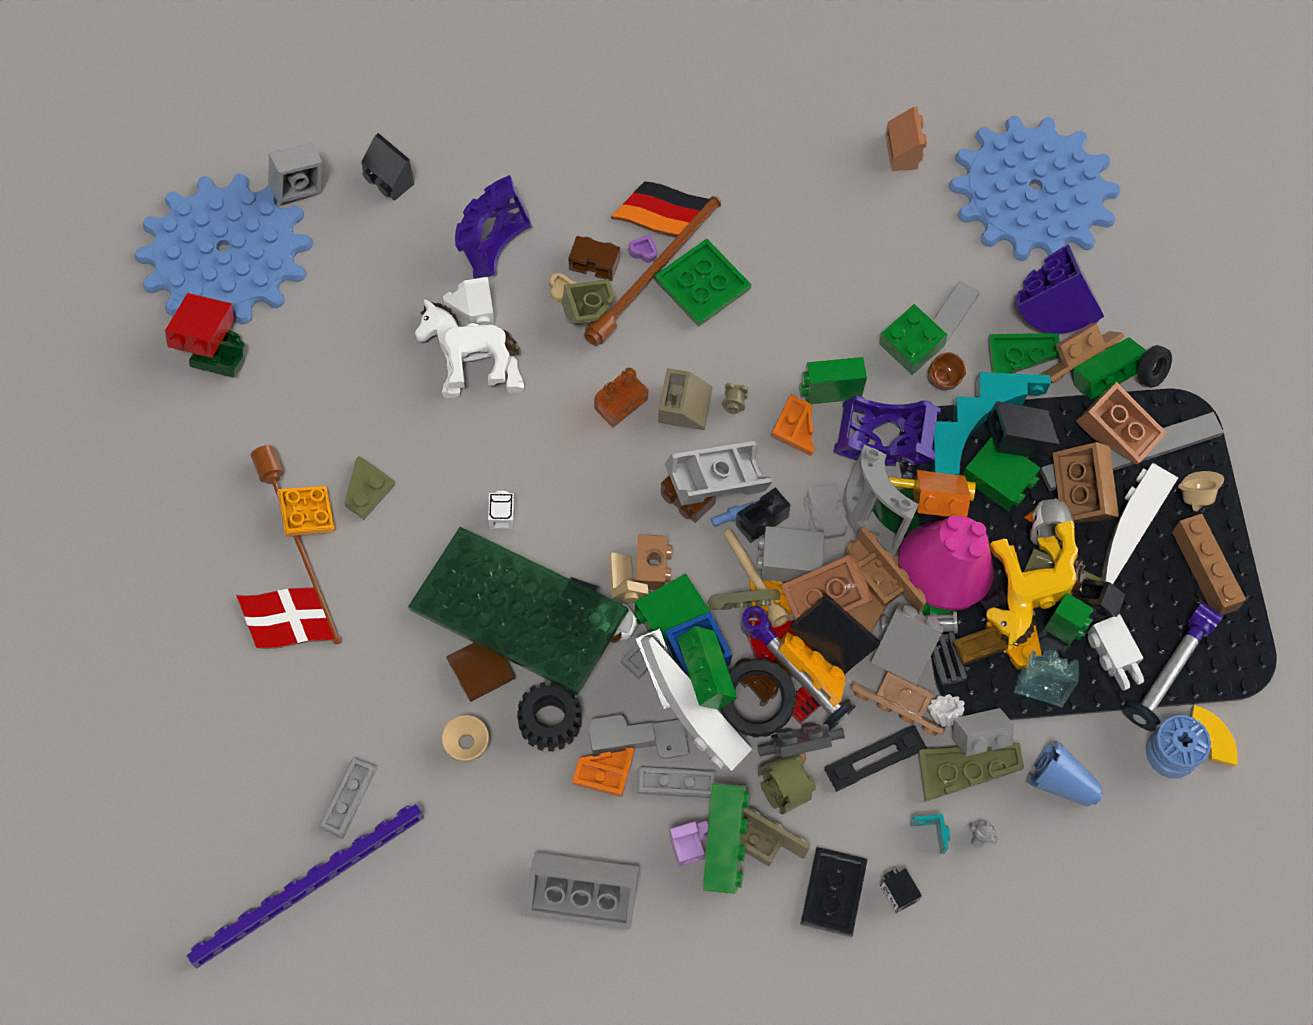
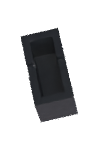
(768, 511)

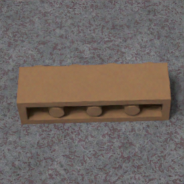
(1208, 565)

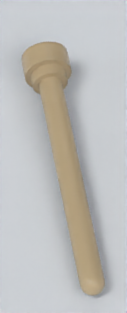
(776, 614)

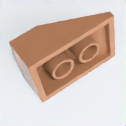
(1121, 424)
(839, 580)

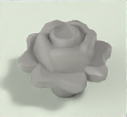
(983, 833)

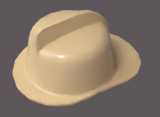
(1201, 488)

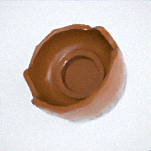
(947, 371)

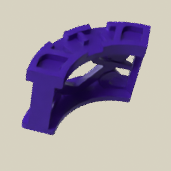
(493, 203)
(912, 452)

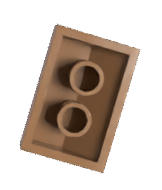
(1086, 482)

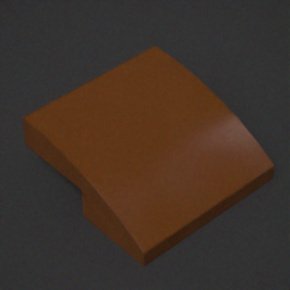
(479, 670)

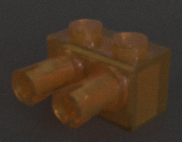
(620, 397)

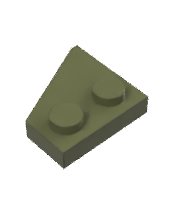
(366, 488)

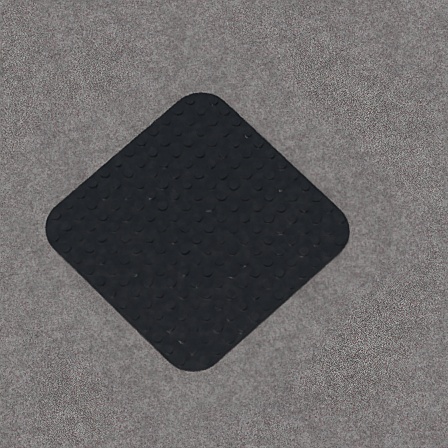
(1155, 579)

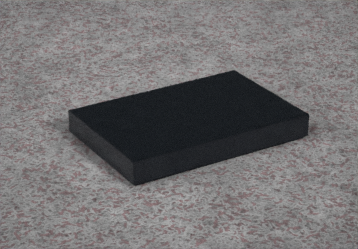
(835, 634)
(834, 892)

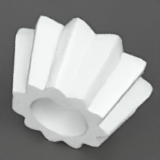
(946, 709)

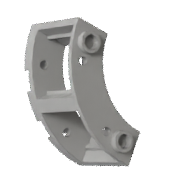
(865, 487)

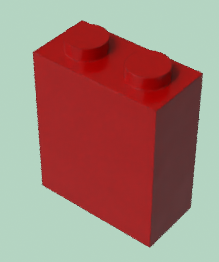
(199, 325)

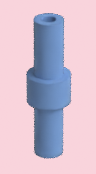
(730, 515)

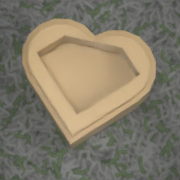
(557, 284)

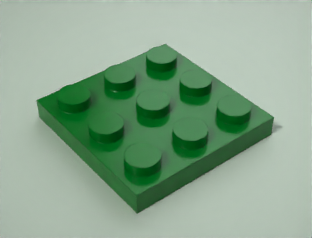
(702, 282)

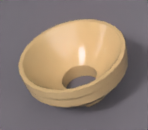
(465, 726)

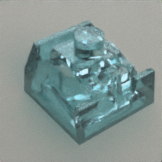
(1048, 678)

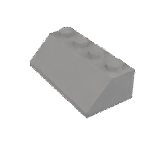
(582, 890)

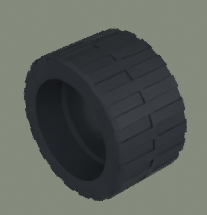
(788, 694)

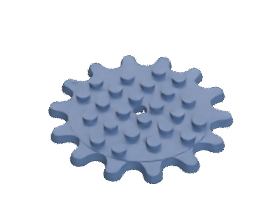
(1026, 217)
(246, 273)

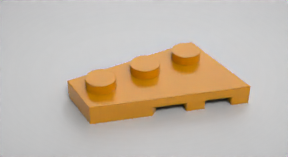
(821, 672)

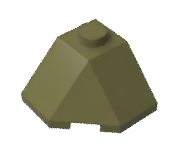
(587, 300)

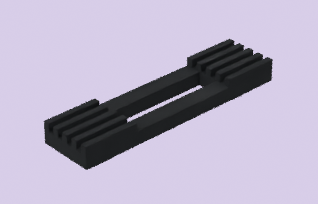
(843, 773)

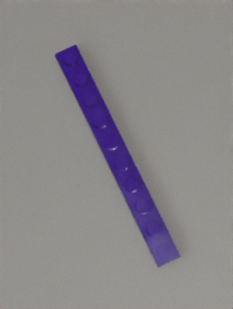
(297, 890)

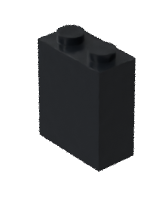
(1022, 431)

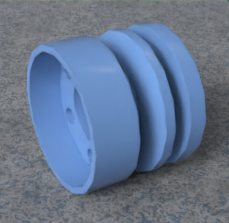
(1169, 755)

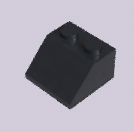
(387, 168)

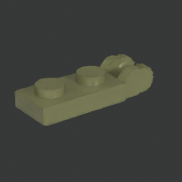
(742, 599)

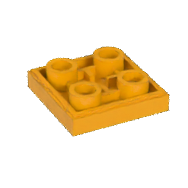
(305, 511)

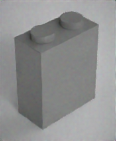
(789, 553)
(908, 643)

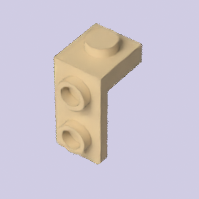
(621, 580)

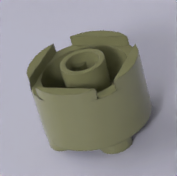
(786, 783)

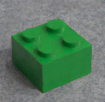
(913, 339)

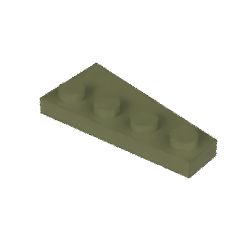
(951, 770)

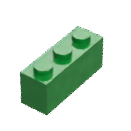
(1108, 367)
(707, 668)

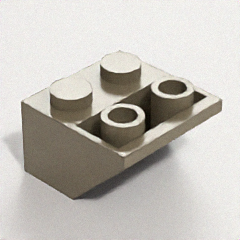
(684, 400)

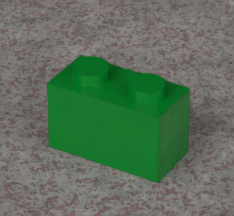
(1069, 619)

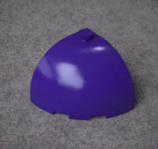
(1058, 295)

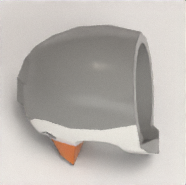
(1046, 517)

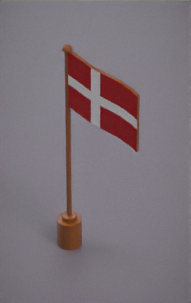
(287, 614)

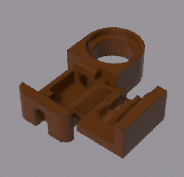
(764, 685)

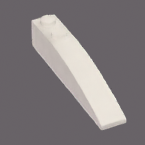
(1136, 517)
(705, 725)

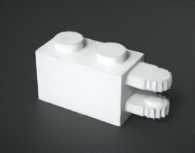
(1116, 650)

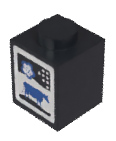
(900, 889)

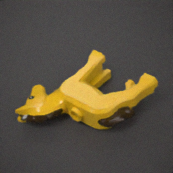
(1035, 587)

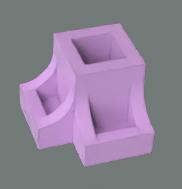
(687, 841)

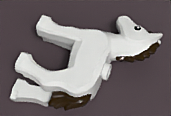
(467, 345)

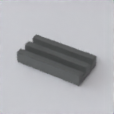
(939, 666)

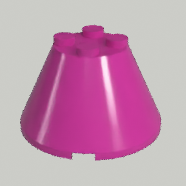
(949, 561)

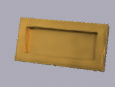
(979, 645)

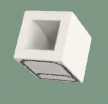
(501, 510)

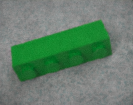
(725, 838)

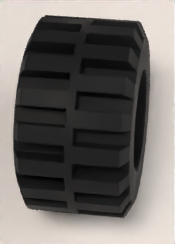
(549, 736)

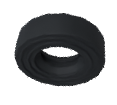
(1145, 370)

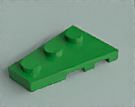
(1021, 351)

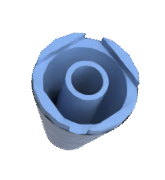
(1065, 776)

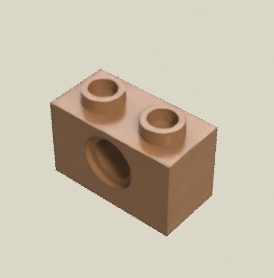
(652, 548)

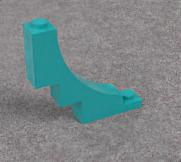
(973, 411)

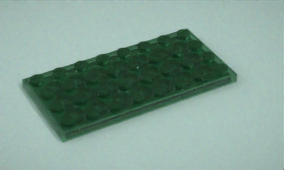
(519, 609)

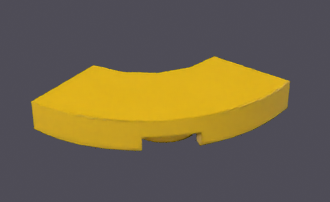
(1223, 746)

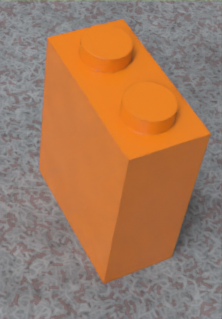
(941, 494)

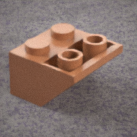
(905, 140)

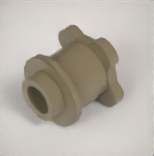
(734, 398)

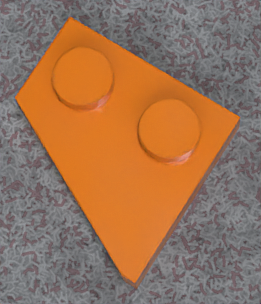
(795, 425)
(604, 772)

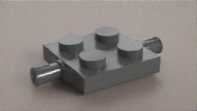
(800, 741)

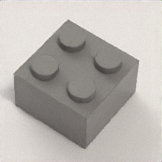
(295, 173)

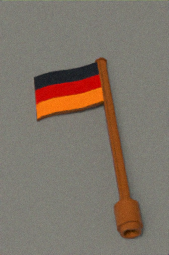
(664, 212)

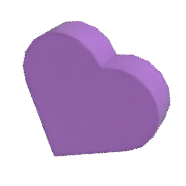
(643, 248)

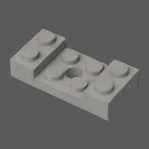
(697, 478)

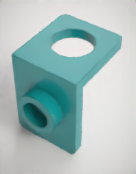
(943, 831)

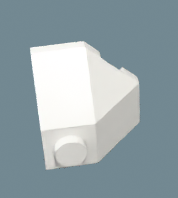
(472, 302)

